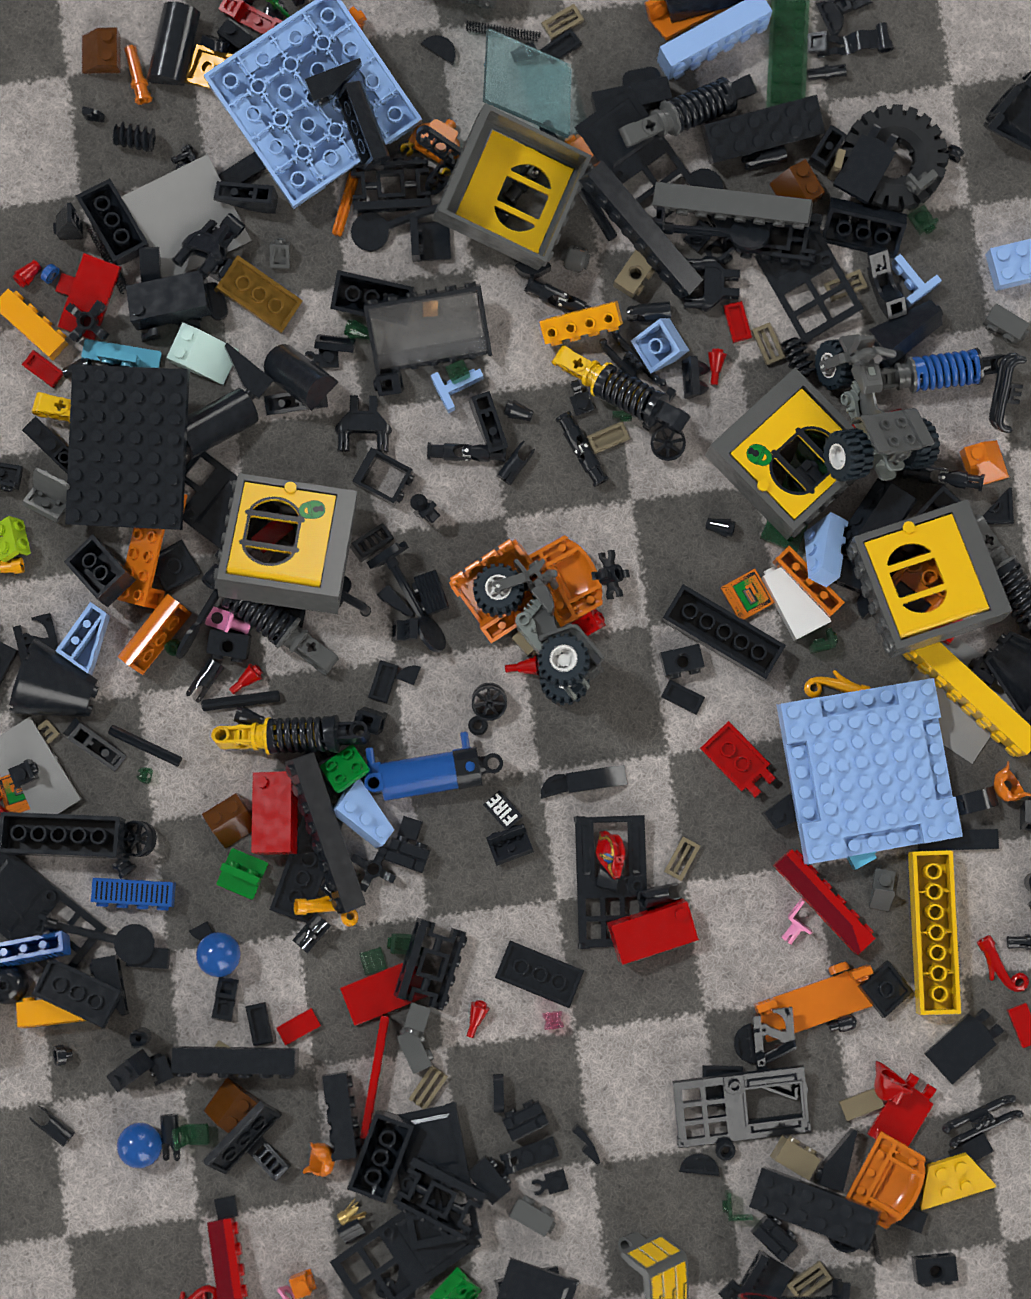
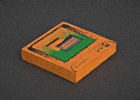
(747, 595)
(13, 798)

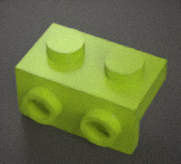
(13, 538)

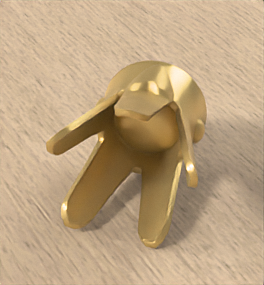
(346, 1215)

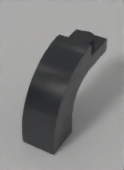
(886, 292)

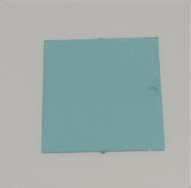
(527, 83)

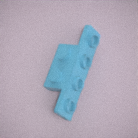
(120, 354)

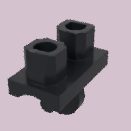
(424, 508)
(311, 932)

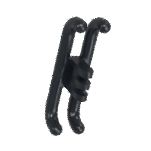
(631, 361)
(1005, 391)
(981, 1120)

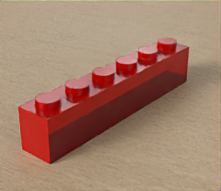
(824, 902)
(226, 1259)

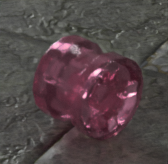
(553, 1020)

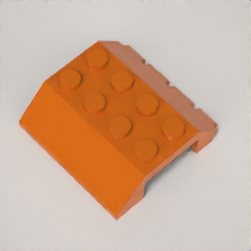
(463, 585)

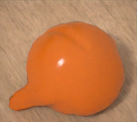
(1016, 792)
(320, 1160)

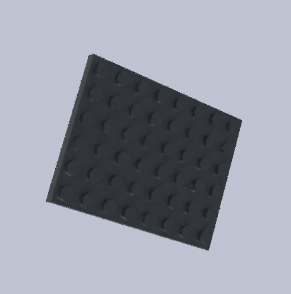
(127, 447)

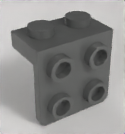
(47, 495)

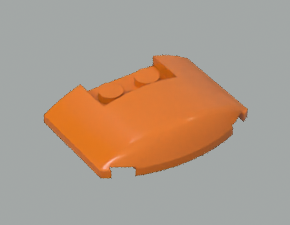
(576, 589)
(889, 1179)

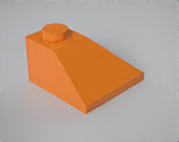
(984, 459)

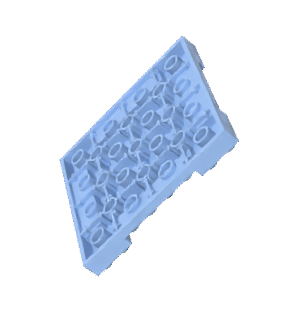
(271, 105)
(868, 771)

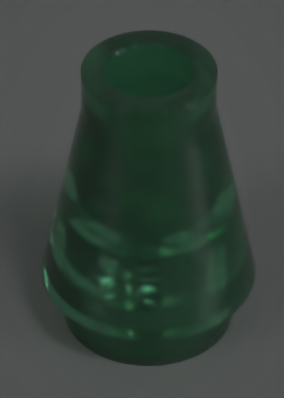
(356, 330)

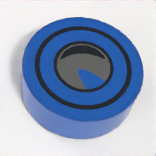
(49, 274)

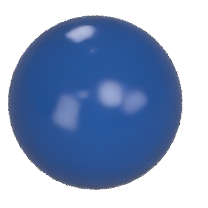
(218, 954)
(139, 1145)

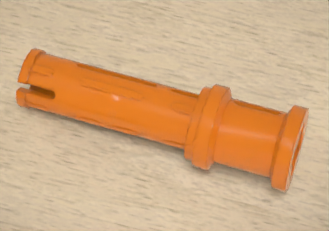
(138, 82)

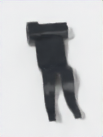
(860, 40)

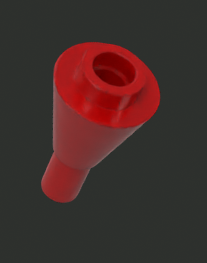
(716, 362)
(527, 666)
(250, 675)
(477, 1013)

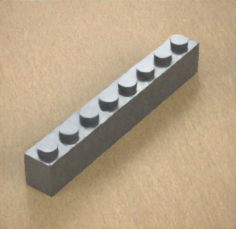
(733, 204)

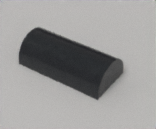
(173, 44)
(362, 125)
(112, 222)
(354, 290)
(298, 375)
(219, 421)
(381, 1155)

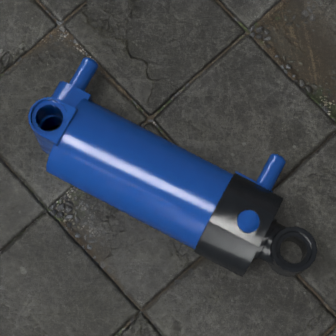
(430, 773)

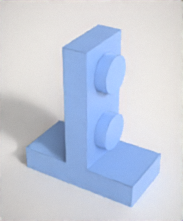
(913, 281)
(449, 389)

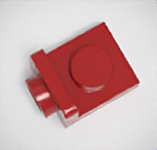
(590, 622)

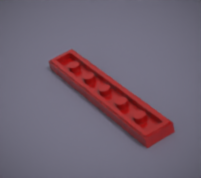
(375, 1074)

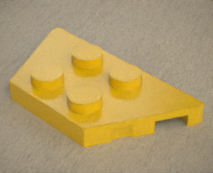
(952, 1180)

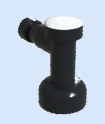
(187, 153)

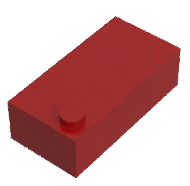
(273, 814)
(652, 931)

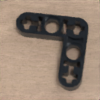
(447, 160)

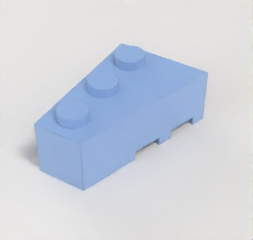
(823, 549)
(85, 638)
(363, 815)

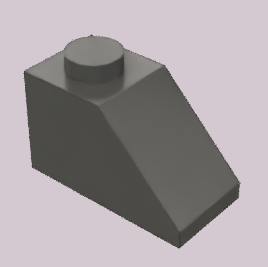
(417, 1019)

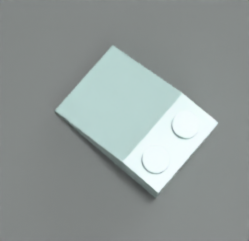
(200, 354)

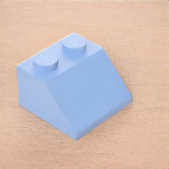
(660, 345)

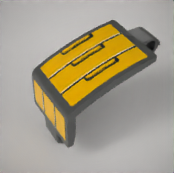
(660, 1263)

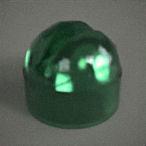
(172, 646)
(143, 775)

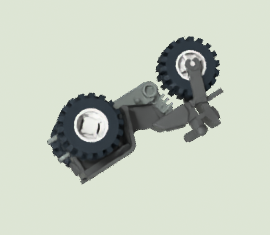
(878, 434)
(565, 654)

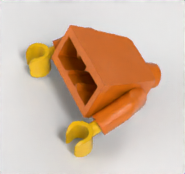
(446, 129)

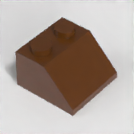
(101, 51)
(798, 182)
(229, 820)
(230, 1105)

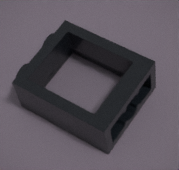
(365, 468)

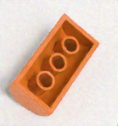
(154, 634)

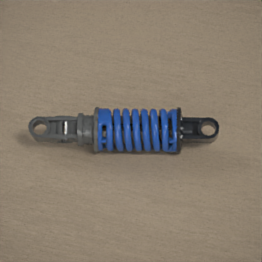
(940, 370)

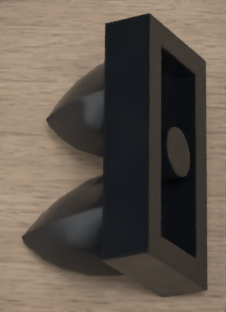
(691, 370)

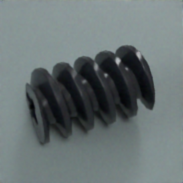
(134, 138)
(797, 356)

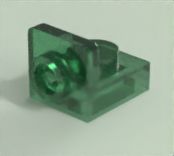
(923, 220)
(457, 371)
(821, 645)
(398, 943)

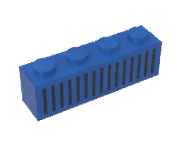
(133, 892)
(34, 948)

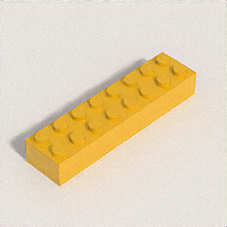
(974, 697)
(934, 932)

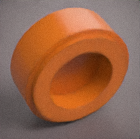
(838, 968)

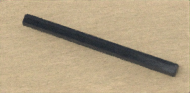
(590, 202)

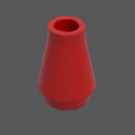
(26, 274)

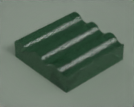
(373, 961)

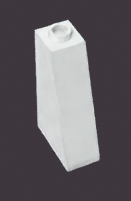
(793, 604)

